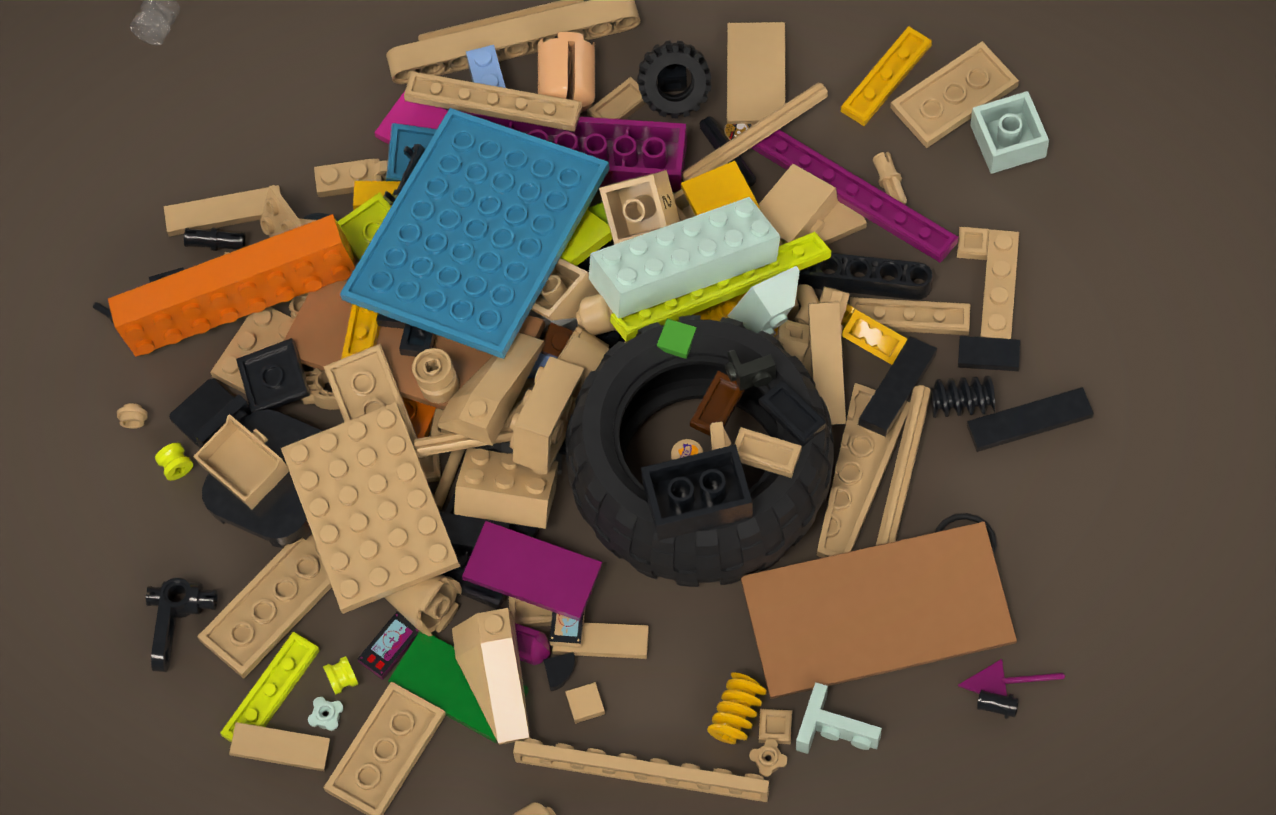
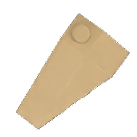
(488, 396)

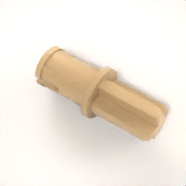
(889, 177)

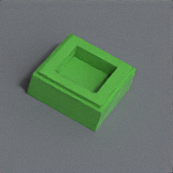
(676, 338)

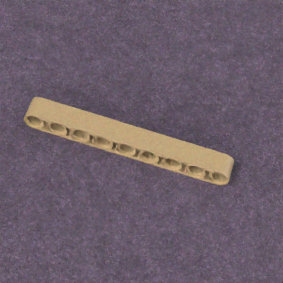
(511, 37)

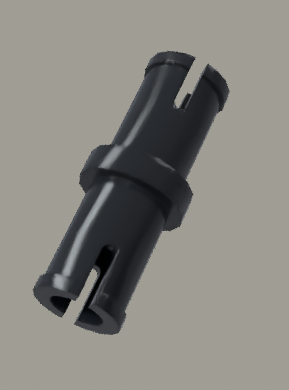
(214, 239)

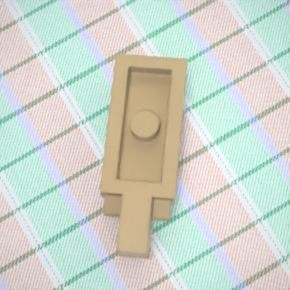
(340, 177)

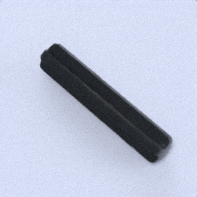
(717, 139)

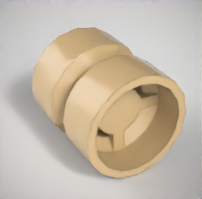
(435, 375)

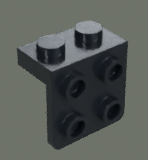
(207, 412)

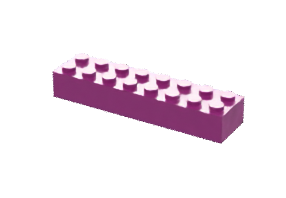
(628, 145)

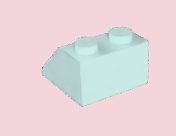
(768, 302)

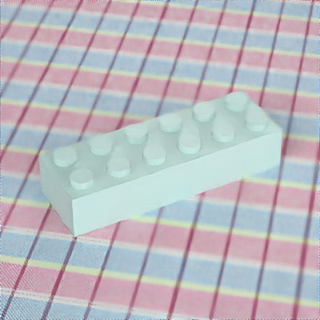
(683, 257)

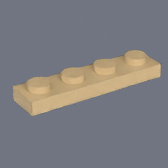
(999, 284)

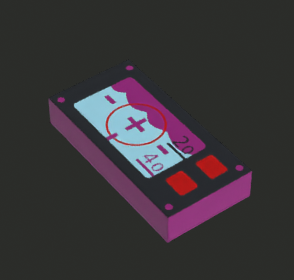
(388, 646)

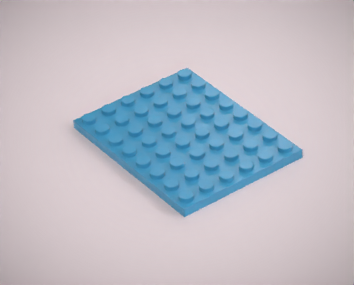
(475, 232)

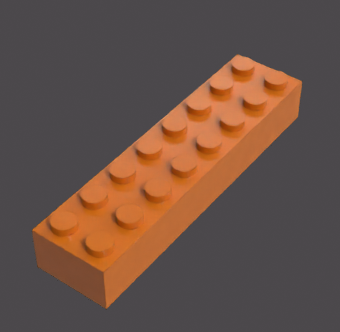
(232, 286)

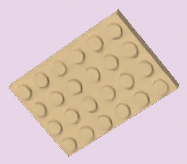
(369, 508)

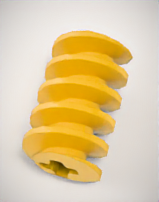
(735, 709)

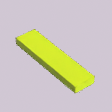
(274, 684)

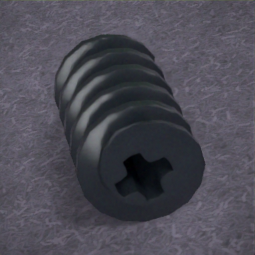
(962, 396)

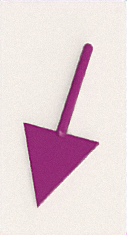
(993, 679)

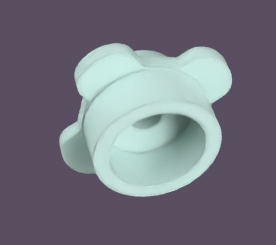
(327, 722)

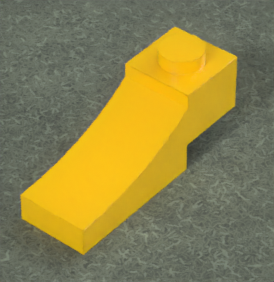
(871, 335)

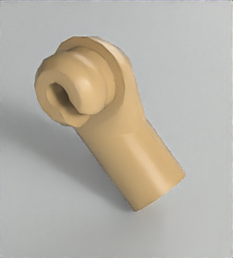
(805, 295)

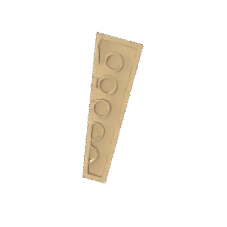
(857, 476)

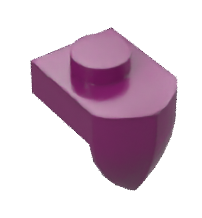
(532, 645)

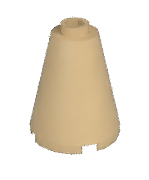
(428, 604)

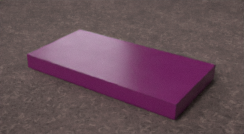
(532, 571)

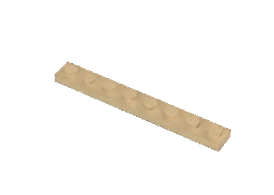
(653, 772)

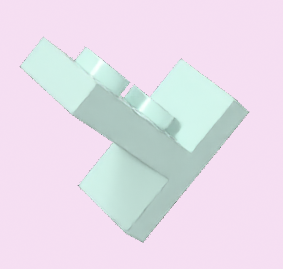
(833, 725)

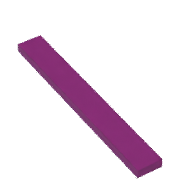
(861, 196)

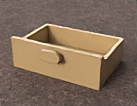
(798, 204)
(242, 462)

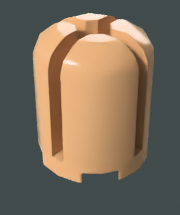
(567, 68)

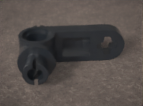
(168, 611)

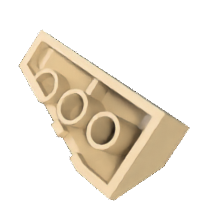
(564, 292)
(491, 664)

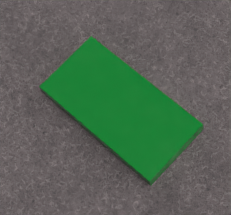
(434, 675)

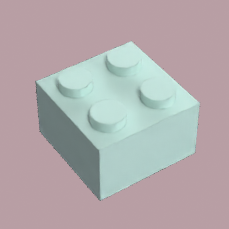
(1009, 132)

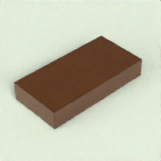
(717, 403)

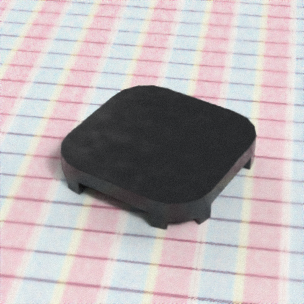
(280, 513)

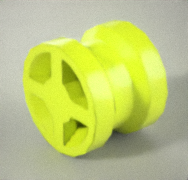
(174, 461)
(340, 675)

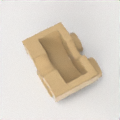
(584, 350)

